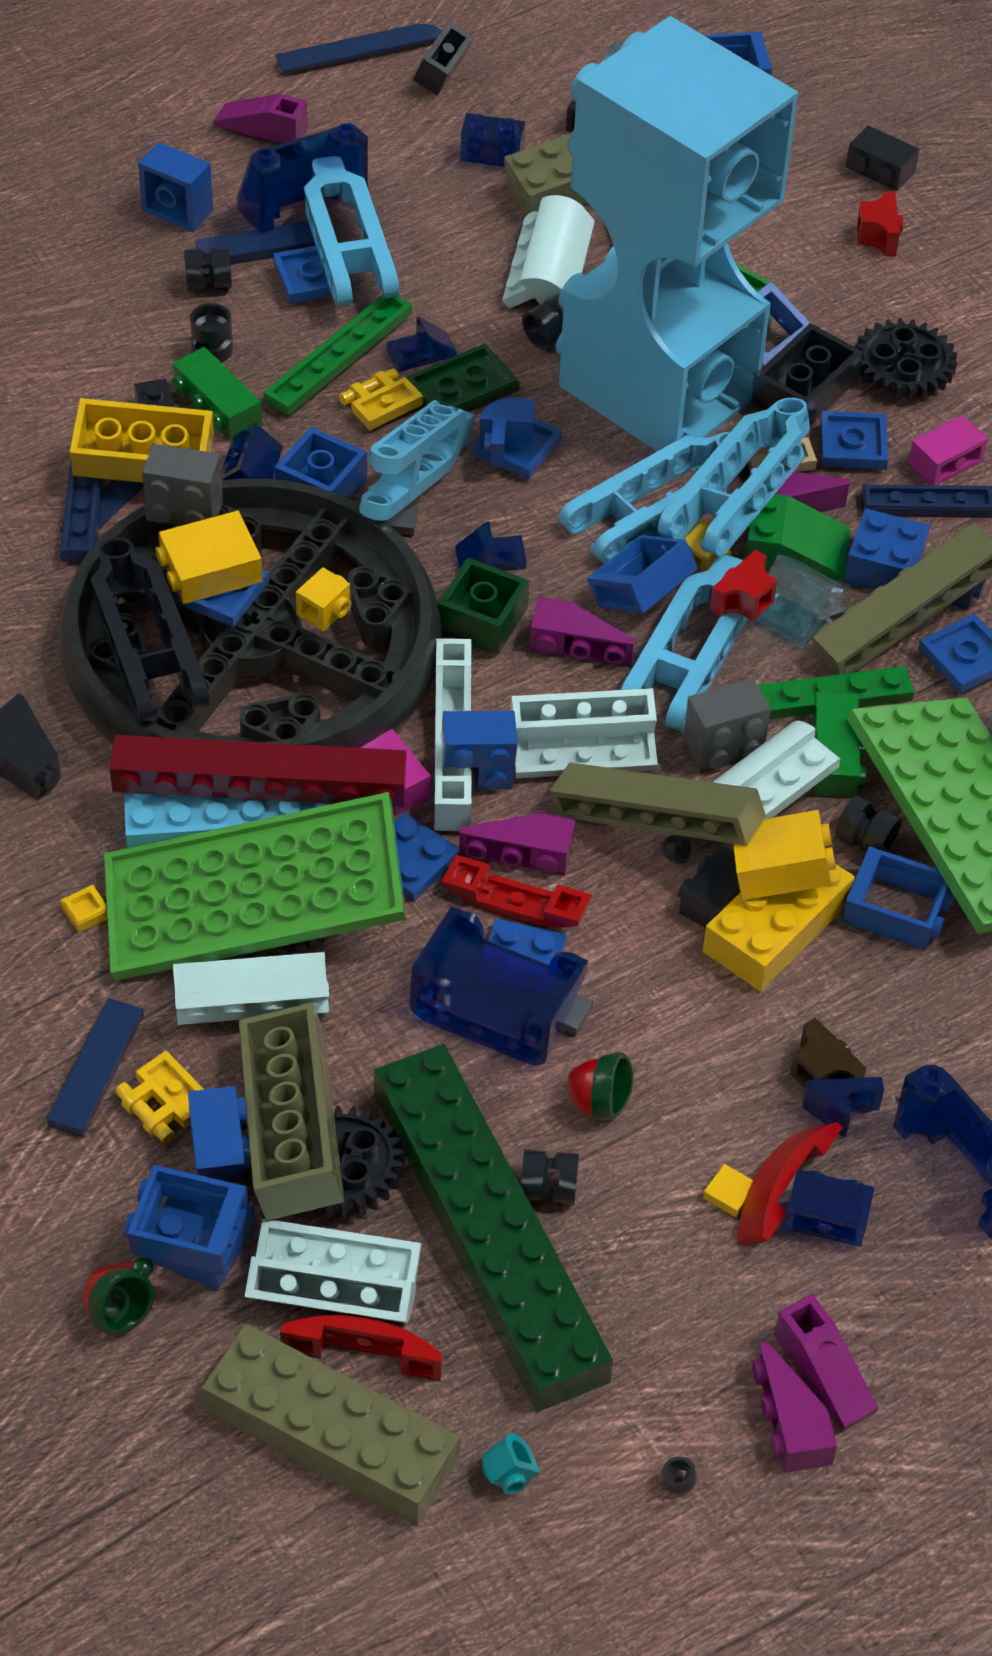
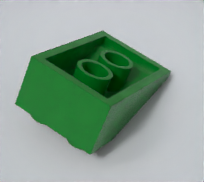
(800, 533)

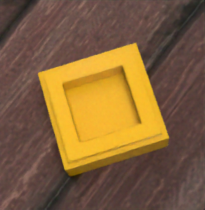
(85, 908)
(728, 1190)

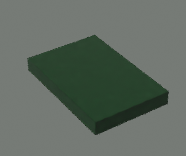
(466, 380)

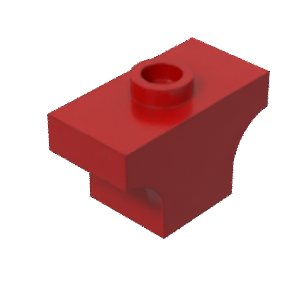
(880, 224)
(745, 589)

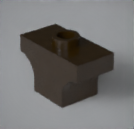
(823, 1056)

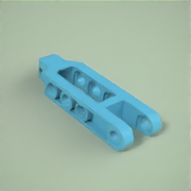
(353, 256)
(415, 458)
(620, 491)
(735, 512)
(688, 676)

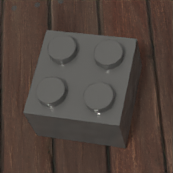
(181, 485)
(725, 724)

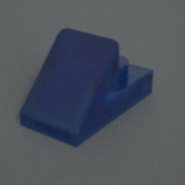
(425, 347)
(499, 552)
(836, 1098)

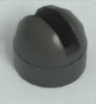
(677, 843)
(672, 1472)

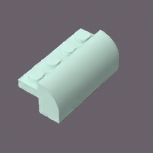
(548, 250)
(585, 728)
(783, 767)
(249, 987)
(334, 1271)

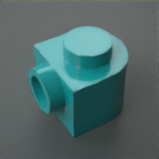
(510, 1464)

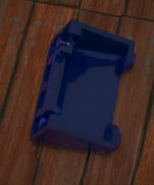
(280, 172)
(493, 991)
(939, 1108)

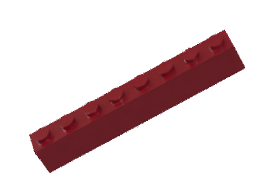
(255, 770)

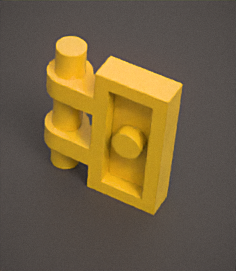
(381, 398)
(169, 1085)

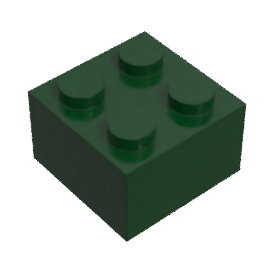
(483, 605)

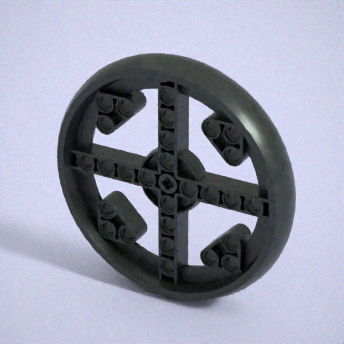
(388, 602)

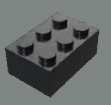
(809, 368)

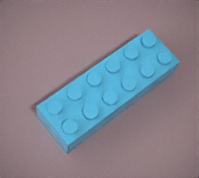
(161, 817)

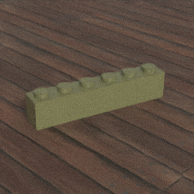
(905, 601)
(658, 803)

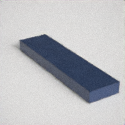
(254, 246)
(928, 500)
(80, 516)
(95, 1067)

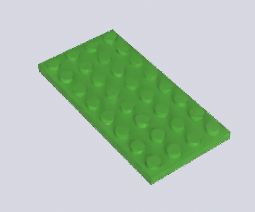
(941, 776)
(253, 886)

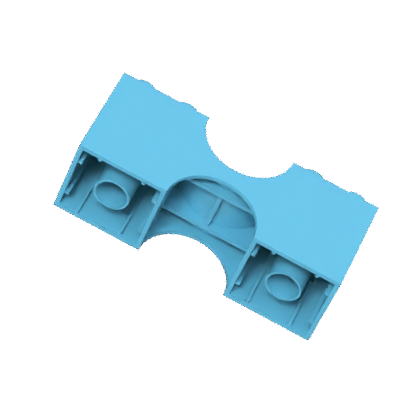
(677, 160)

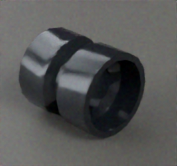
(219, 269)
(544, 323)
(212, 329)
(867, 826)
(535, 1175)

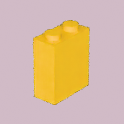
(209, 557)
(785, 856)

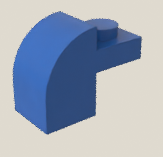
(506, 423)

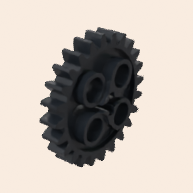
(906, 359)
(370, 1164)

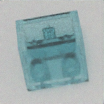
(801, 600)

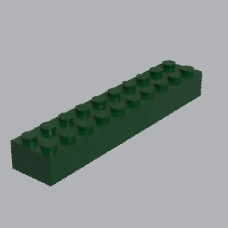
(492, 1229)

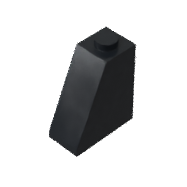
(25, 750)

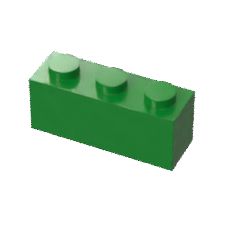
(217, 390)
(837, 735)

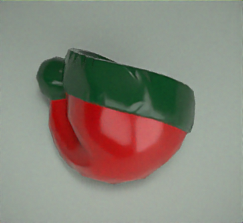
(601, 1086)
(119, 1296)

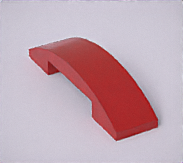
(514, 899)
(761, 1210)
(364, 1335)

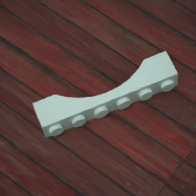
(452, 694)

